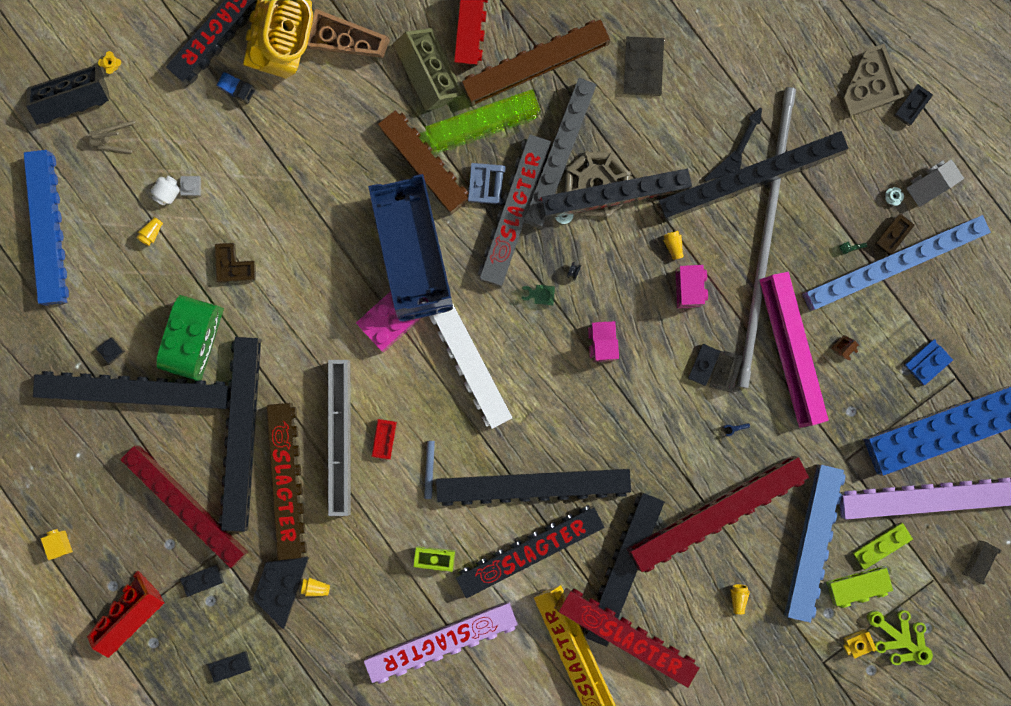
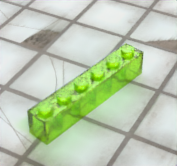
(483, 120)

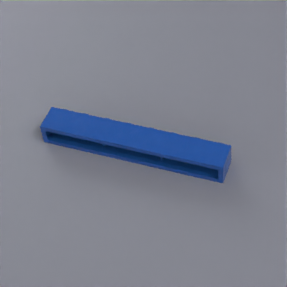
(45, 227)

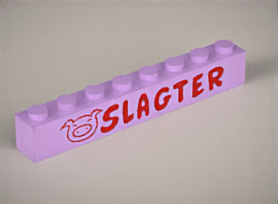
(440, 642)

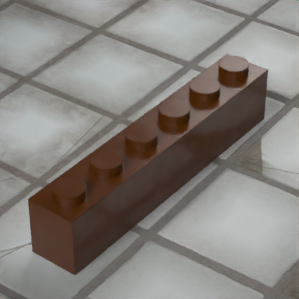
(423, 162)

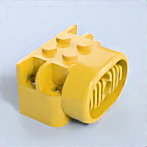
(272, 47)

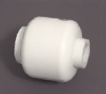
(165, 190)

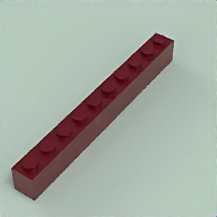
(718, 513)

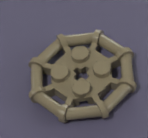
(597, 173)

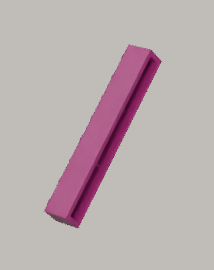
(793, 349)

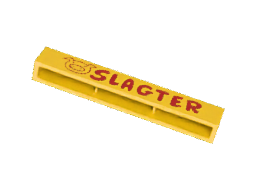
(573, 651)

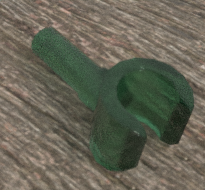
(846, 247)

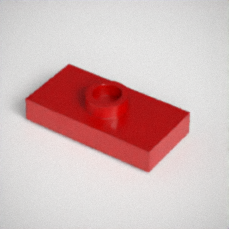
(384, 439)

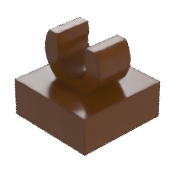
(845, 347)

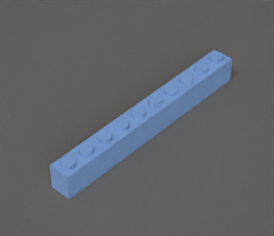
(896, 263)

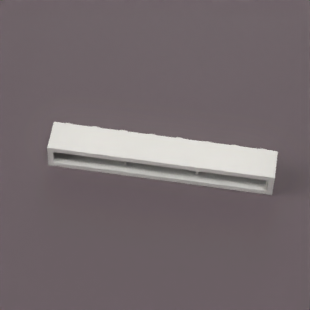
(472, 366)

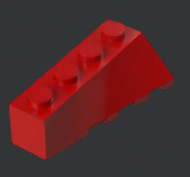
(470, 31)
(125, 616)

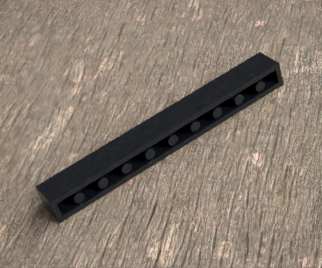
(753, 176)
(131, 391)
(241, 434)
(533, 485)

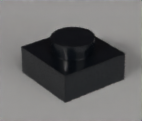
(110, 350)

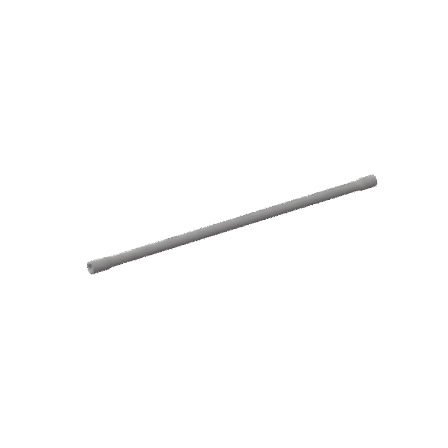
(745, 371)

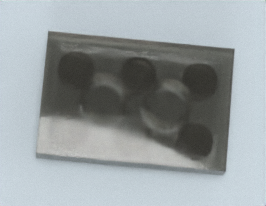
(643, 66)

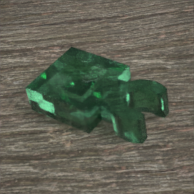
(543, 294)

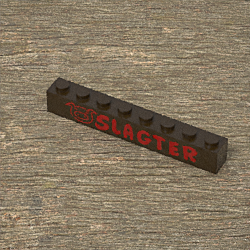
(286, 481)

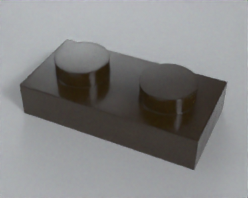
(894, 234)

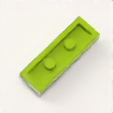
(882, 546)

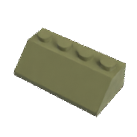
(428, 68)

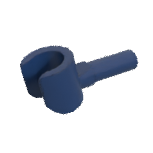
(736, 428)

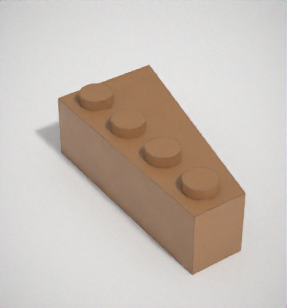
(342, 36)

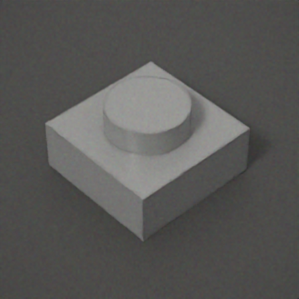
(190, 186)

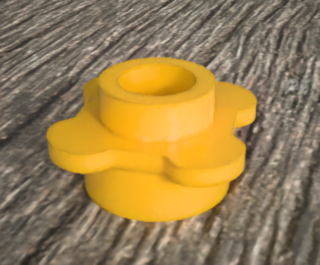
(115, 63)

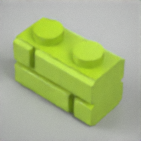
(434, 558)

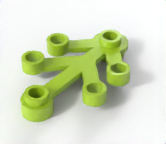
(902, 640)

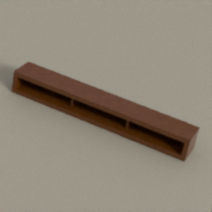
(535, 62)

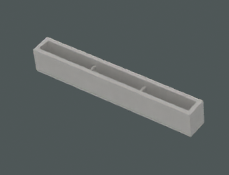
(339, 438)

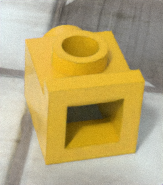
(852, 640)

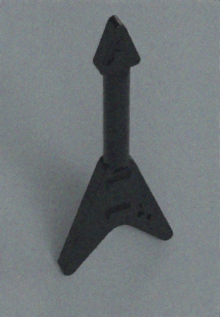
(733, 162)

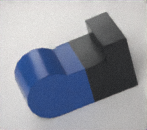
(236, 87)

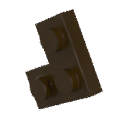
(228, 269)

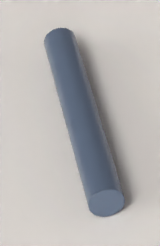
(429, 470)

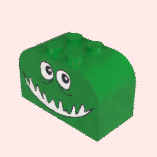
(189, 337)

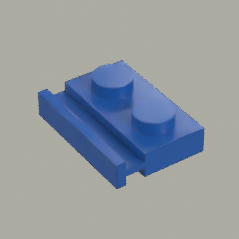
(928, 362)

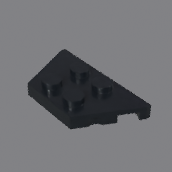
(279, 587)

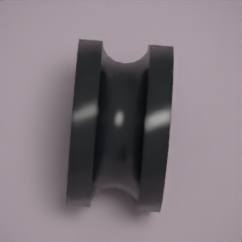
(573, 271)

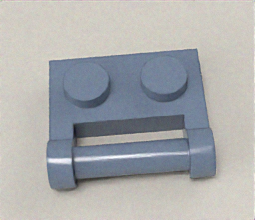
(480, 183)

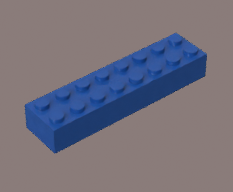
(940, 432)

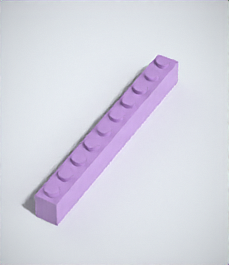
(926, 498)

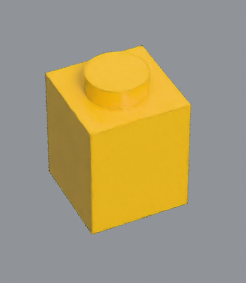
(56, 544)

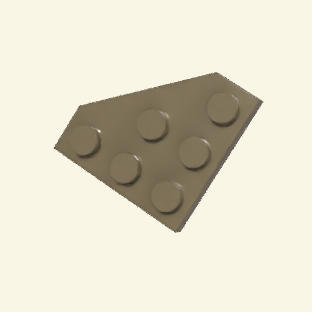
(872, 82)

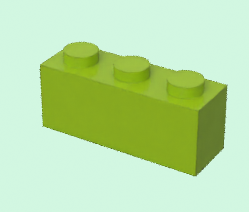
(860, 587)

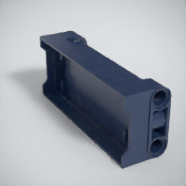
(411, 249)

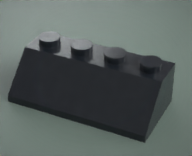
(67, 95)

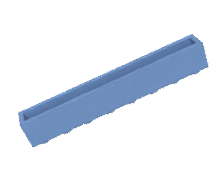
(814, 543)

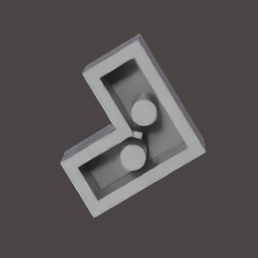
(939, 179)

